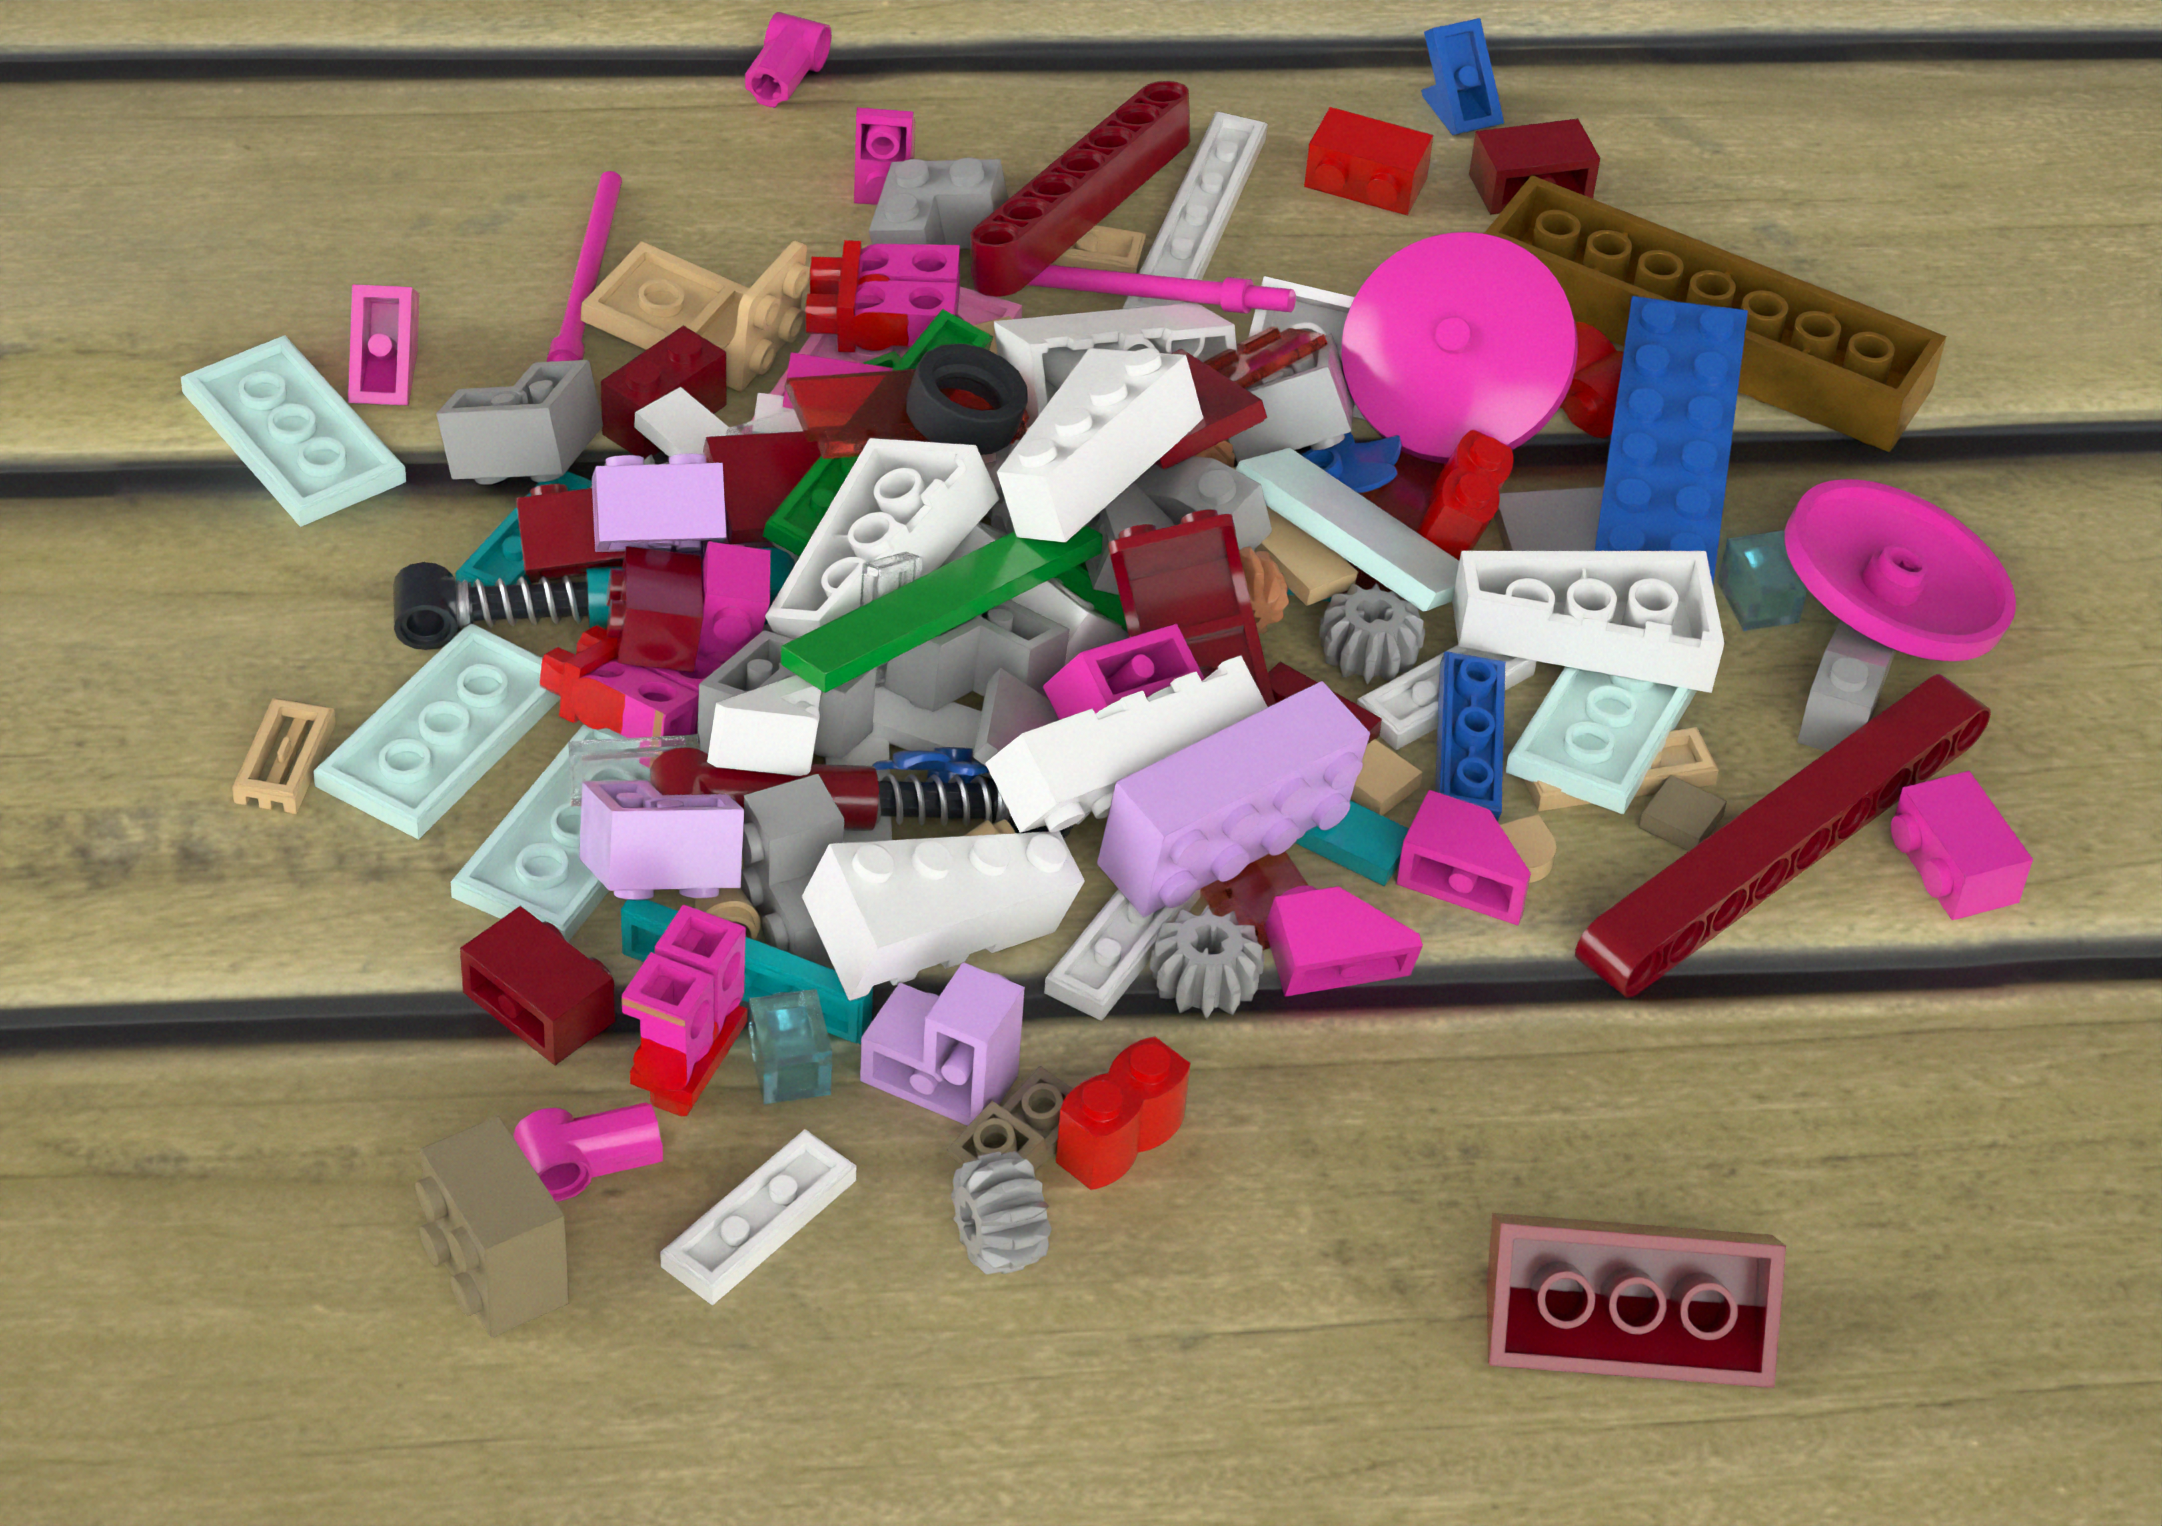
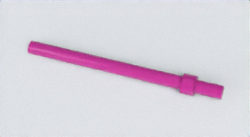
(1233, 294)
(569, 344)

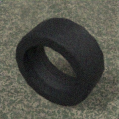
(974, 371)

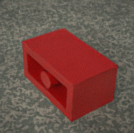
(1368, 160)

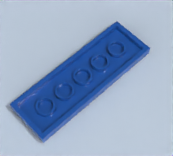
(1672, 428)

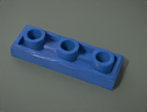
(1471, 730)

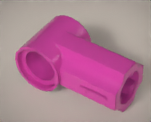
(788, 53)
(575, 1150)

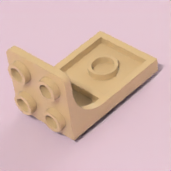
(660, 292)

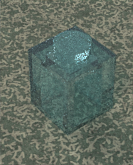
(1761, 581)
(790, 1046)

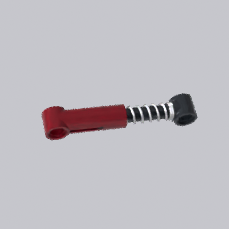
(852, 787)

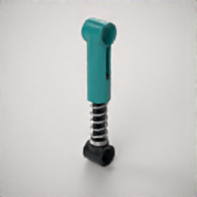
(434, 605)

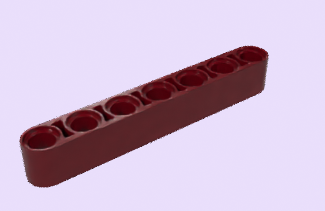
(1080, 189)

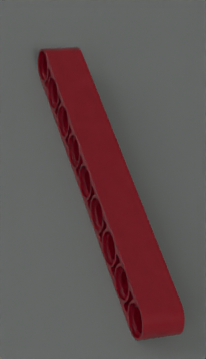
(1780, 836)

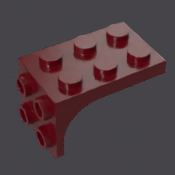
(1192, 580)

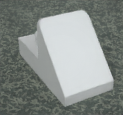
(767, 729)

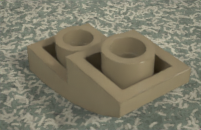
(1023, 1124)

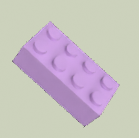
(1232, 799)

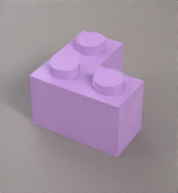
(658, 505)
(659, 841)
(948, 1048)

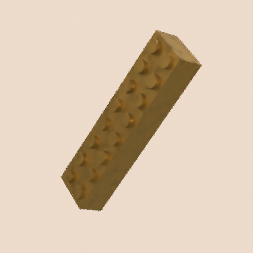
(1801, 342)

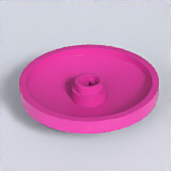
(1459, 342)
(1900, 570)

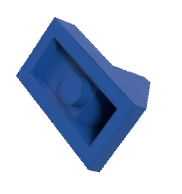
(1464, 78)

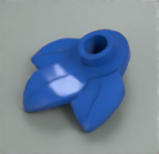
(1359, 464)
(942, 762)

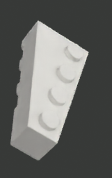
(1052, 346)
(1097, 438)
(891, 503)
(1594, 611)
(1074, 763)
(935, 901)

